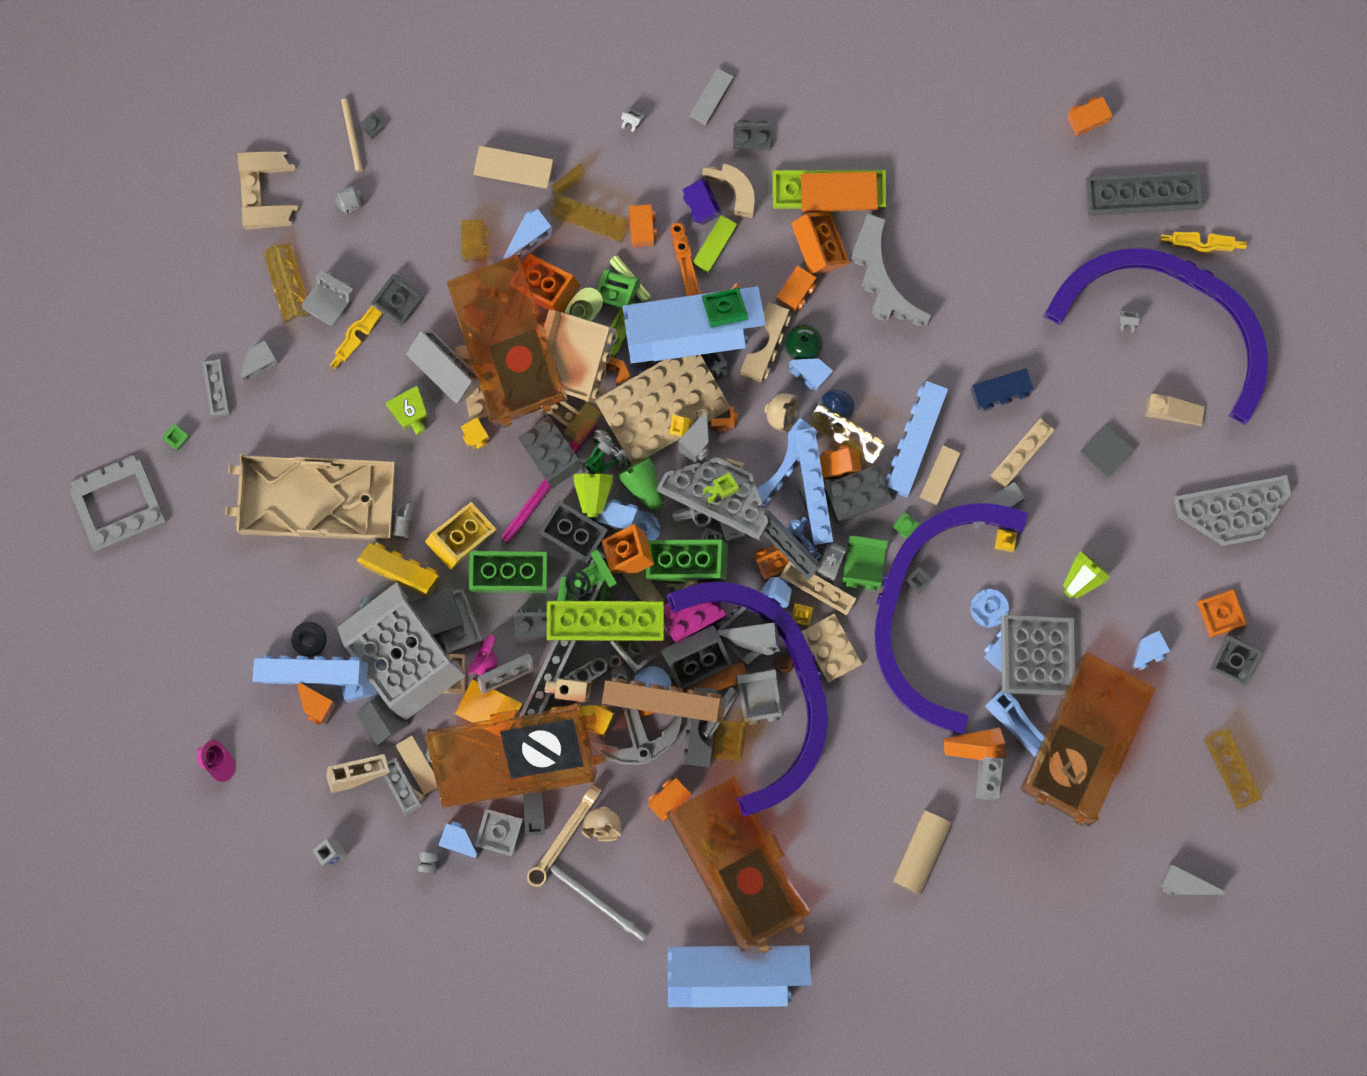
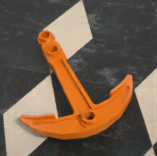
(684, 258)

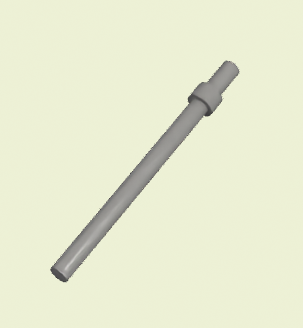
(628, 926)

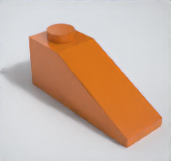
(976, 745)

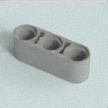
(589, 669)

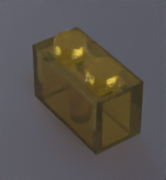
(473, 240)

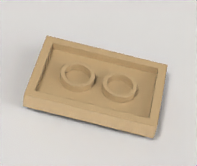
(831, 648)

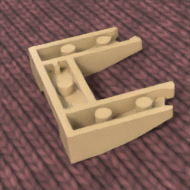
(253, 213)

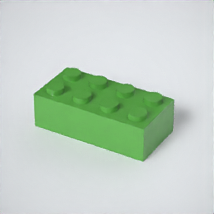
(688, 561)
(508, 572)

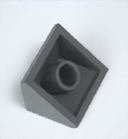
(381, 720)

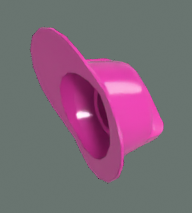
(485, 658)
(216, 760)

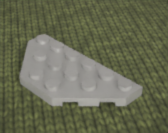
(740, 510)
(1236, 511)

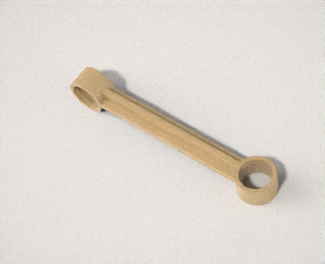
(566, 833)

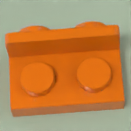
(770, 561)

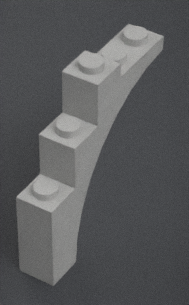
(889, 300)

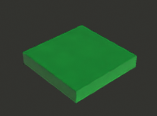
(724, 307)

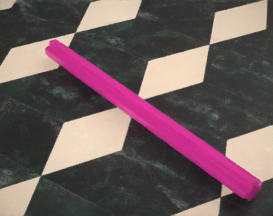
(535, 499)

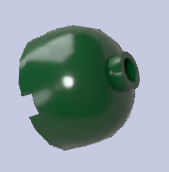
(808, 350)

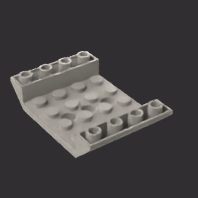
(419, 673)

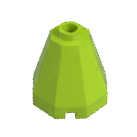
(593, 492)
(1084, 576)

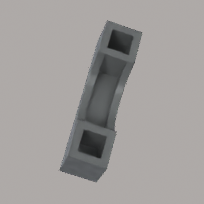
(698, 752)

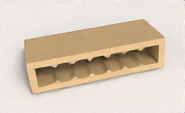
(514, 167)
(922, 852)

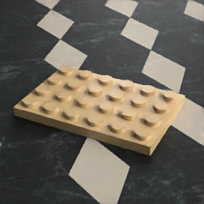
(644, 405)

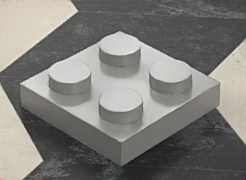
(498, 832)

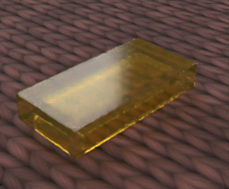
(568, 179)
(582, 423)

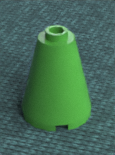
(643, 483)

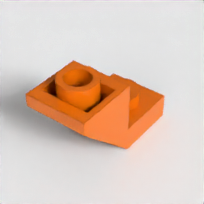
(617, 364)

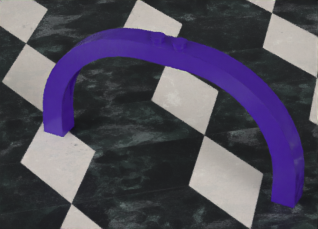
(1196, 278)
(993, 515)
(806, 671)

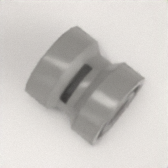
(427, 858)

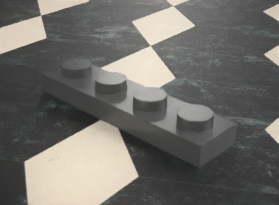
(790, 547)

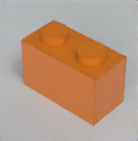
(1089, 116)
(642, 225)
(796, 289)
(840, 462)
(669, 798)

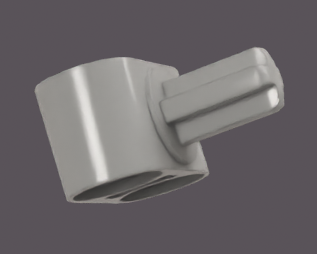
(688, 513)
(831, 561)

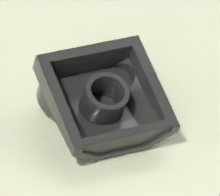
(1236, 659)

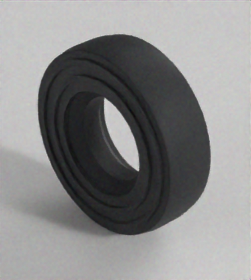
(313, 650)

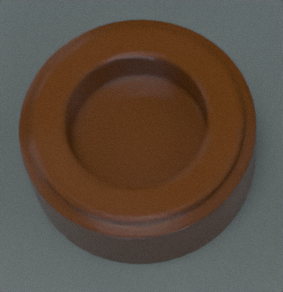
(783, 664)

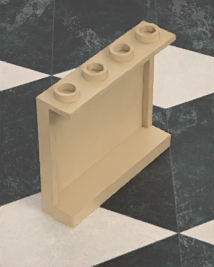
(580, 352)

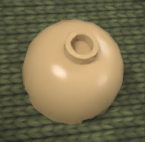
(781, 411)
(602, 824)

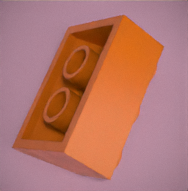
(820, 242)

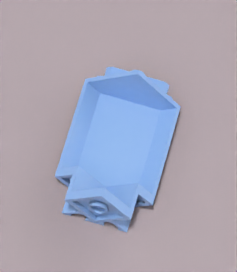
(682, 328)
(735, 978)

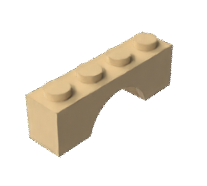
(757, 363)

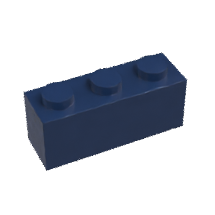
(1002, 389)

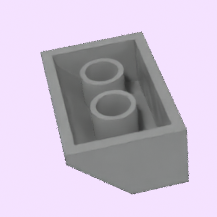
(695, 441)

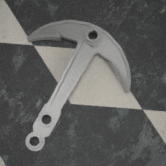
(631, 755)

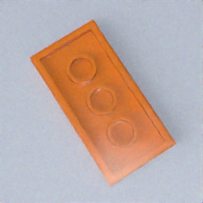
(839, 192)

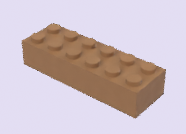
(664, 701)

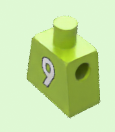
(409, 410)

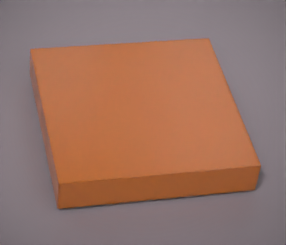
(1221, 613)

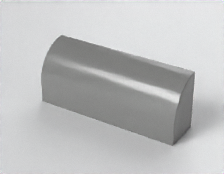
(443, 366)

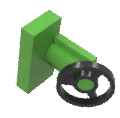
(590, 576)

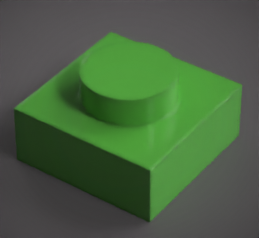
(175, 437)
(905, 525)

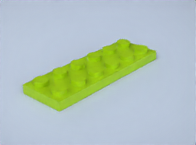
(787, 187)
(605, 620)

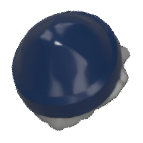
(839, 403)

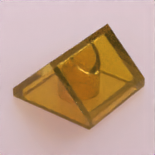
(729, 741)

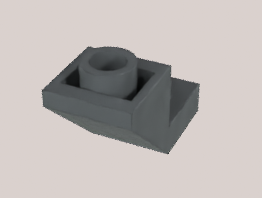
(534, 813)

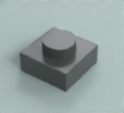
(371, 126)
(918, 580)

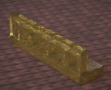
(589, 218)
(282, 281)
(843, 436)
(1239, 765)

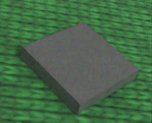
(396, 300)
(1107, 451)

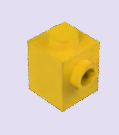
(474, 434)

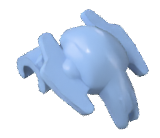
(796, 528)

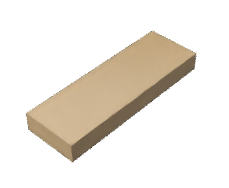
(939, 475)
(417, 764)

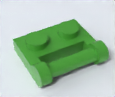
(615, 295)

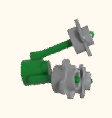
(603, 441)

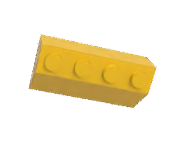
(398, 569)

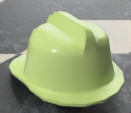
(585, 304)

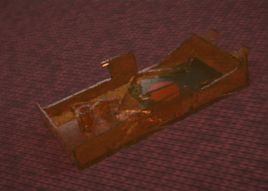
(506, 341)
(739, 865)

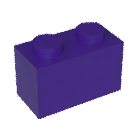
(702, 202)

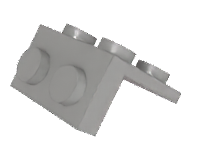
(328, 298)

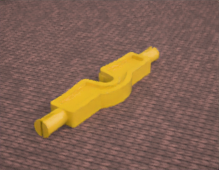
(1192, 241)
(352, 342)

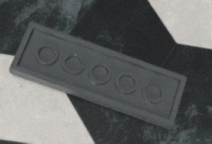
(1144, 193)

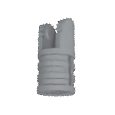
(402, 524)

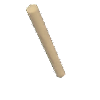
(351, 134)

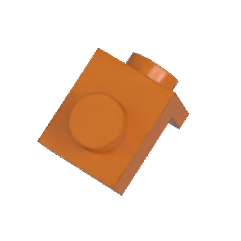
(722, 424)

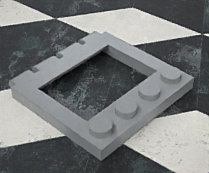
(127, 527)

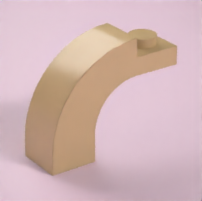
(738, 183)

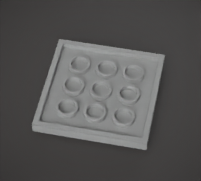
(1037, 654)

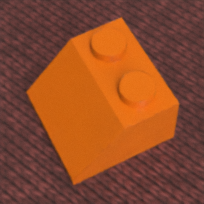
(628, 551)
(315, 705)

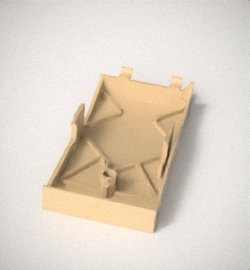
(315, 497)

